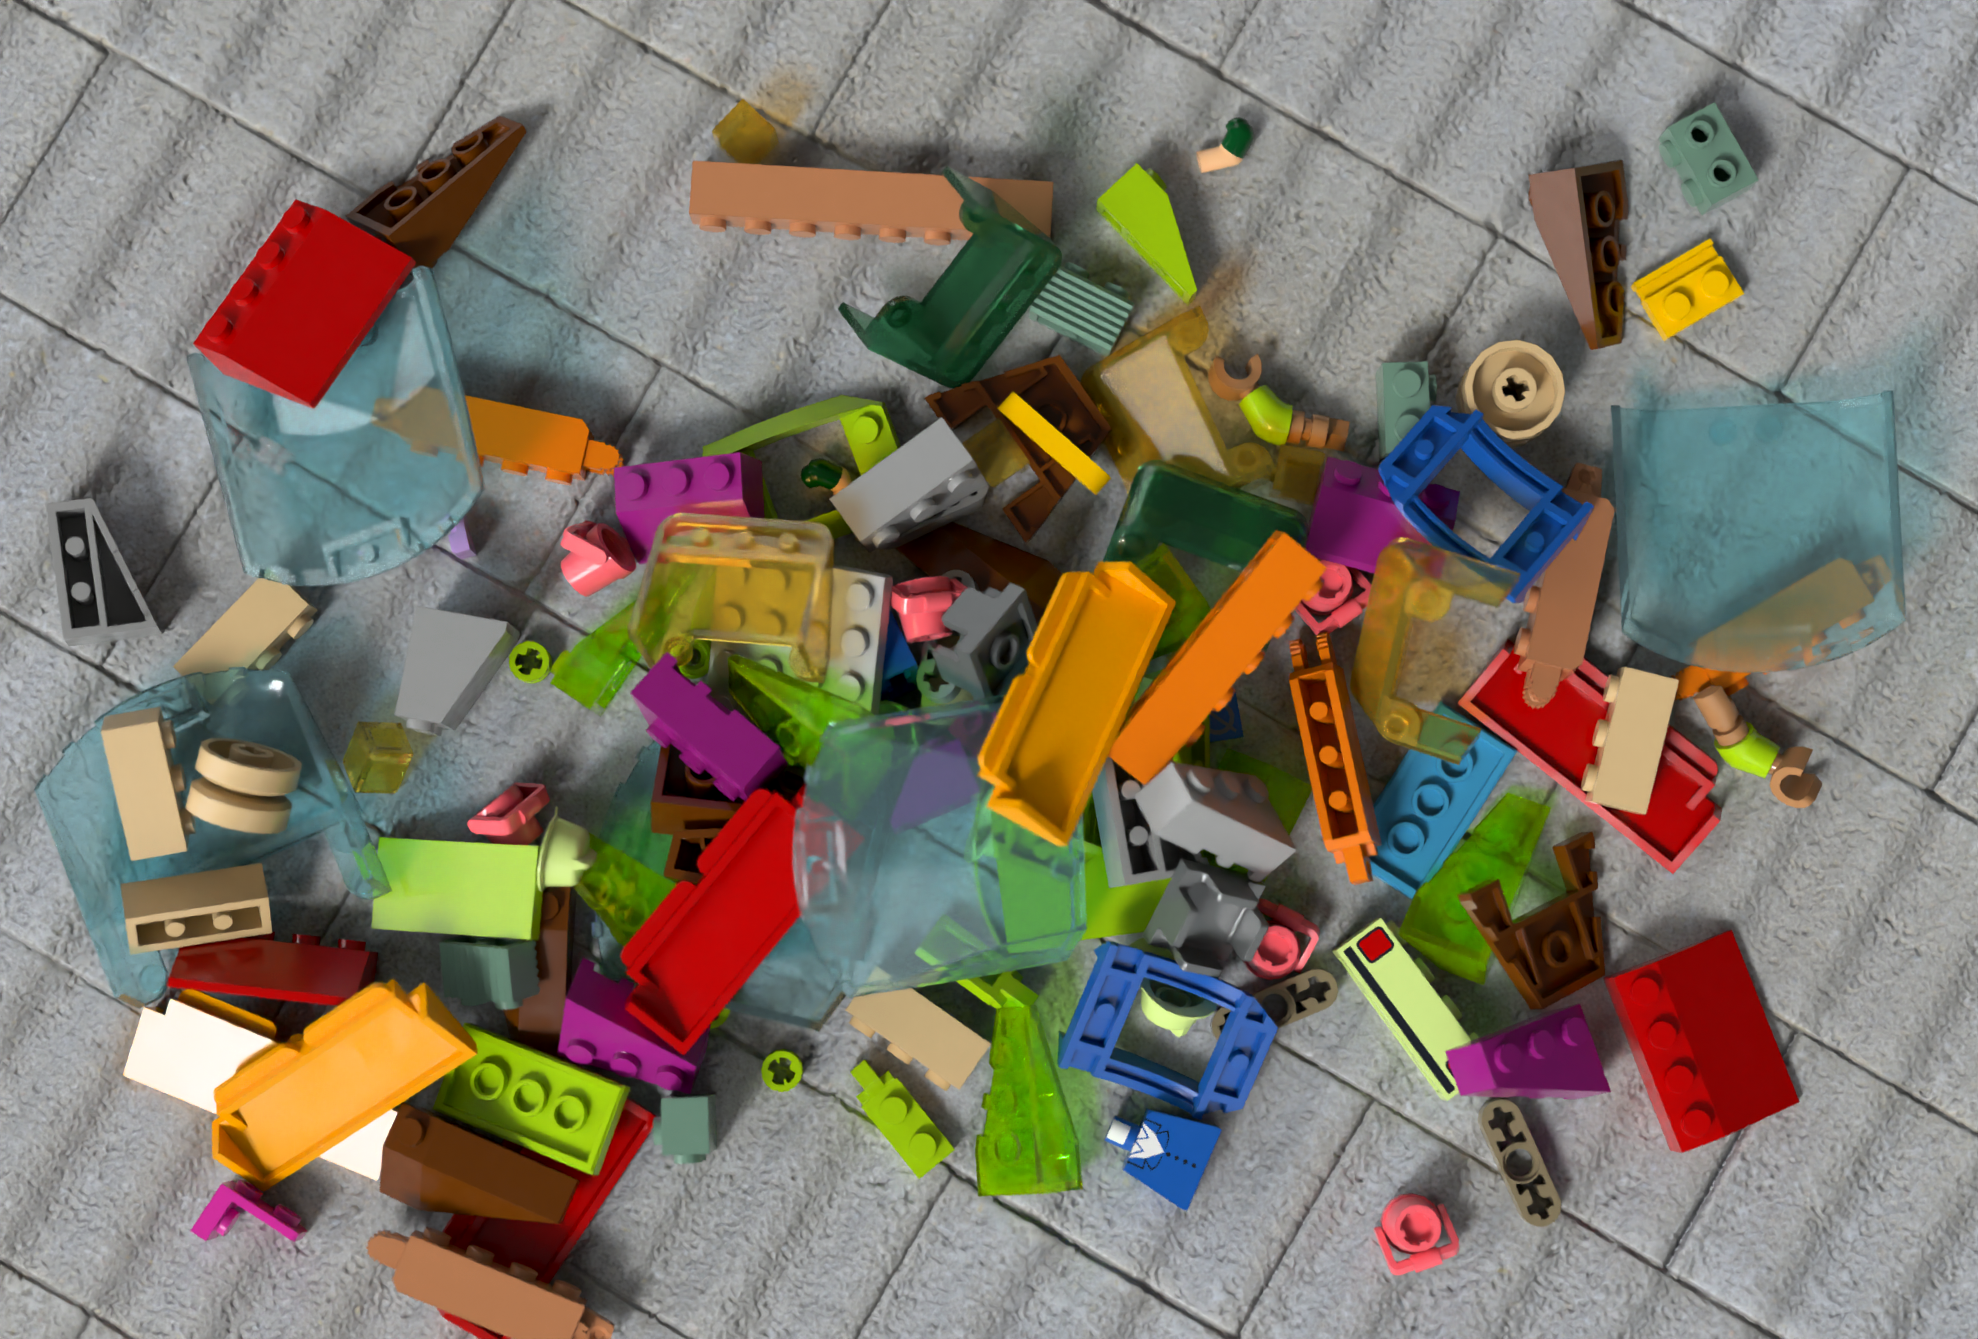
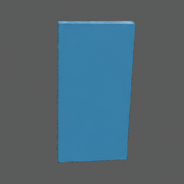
(1432, 806)

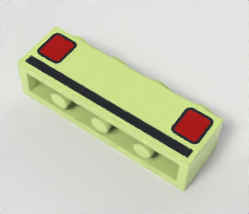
(1406, 1000)

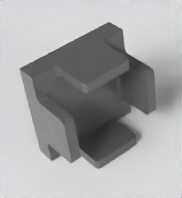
(995, 642)
(1208, 916)

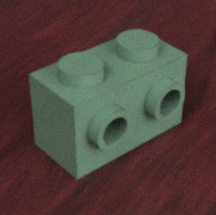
(1707, 159)
(1402, 400)
(686, 1127)

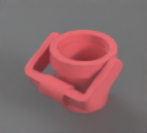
(596, 557)
(1334, 598)
(923, 604)
(512, 815)
(1280, 946)
(1413, 1227)

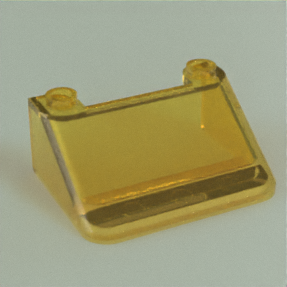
(1160, 412)
(737, 585)

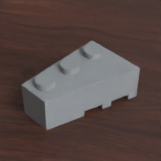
(909, 487)
(92, 579)
(1217, 813)
(1127, 841)

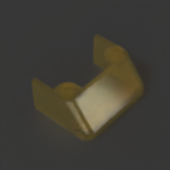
(1420, 584)

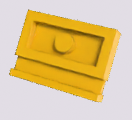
(1687, 290)

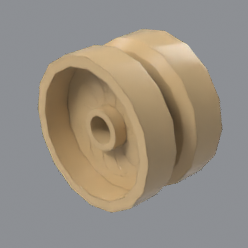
(1526, 373)
(243, 786)

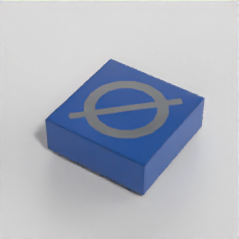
(1226, 722)

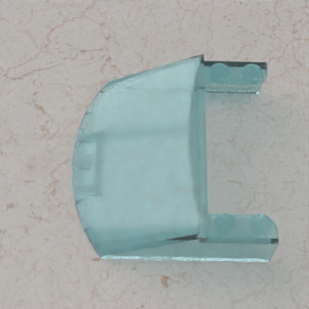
(222, 704)

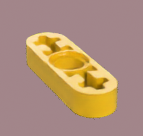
(1054, 443)

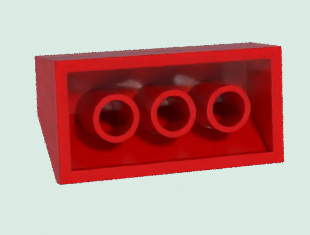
(277, 968)

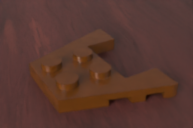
(1060, 400)
(1555, 944)

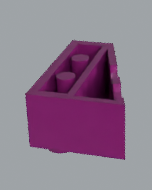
(706, 731)
(607, 1036)
(1532, 1059)

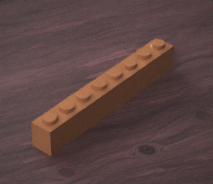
(847, 202)

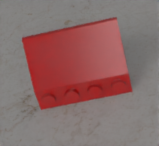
(303, 305)
(1701, 1042)

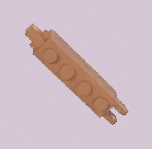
(1565, 596)
(483, 1290)

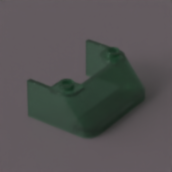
(974, 298)
(1197, 517)

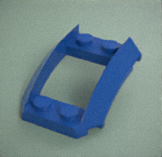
(1431, 445)
(1104, 1009)

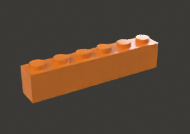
(1215, 656)

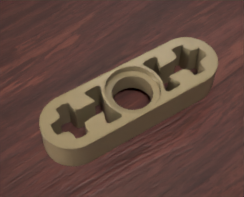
(1300, 983)
(1523, 1198)

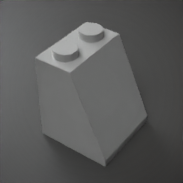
(449, 666)

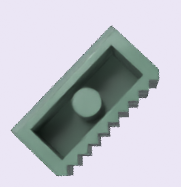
(1083, 309)
(489, 970)

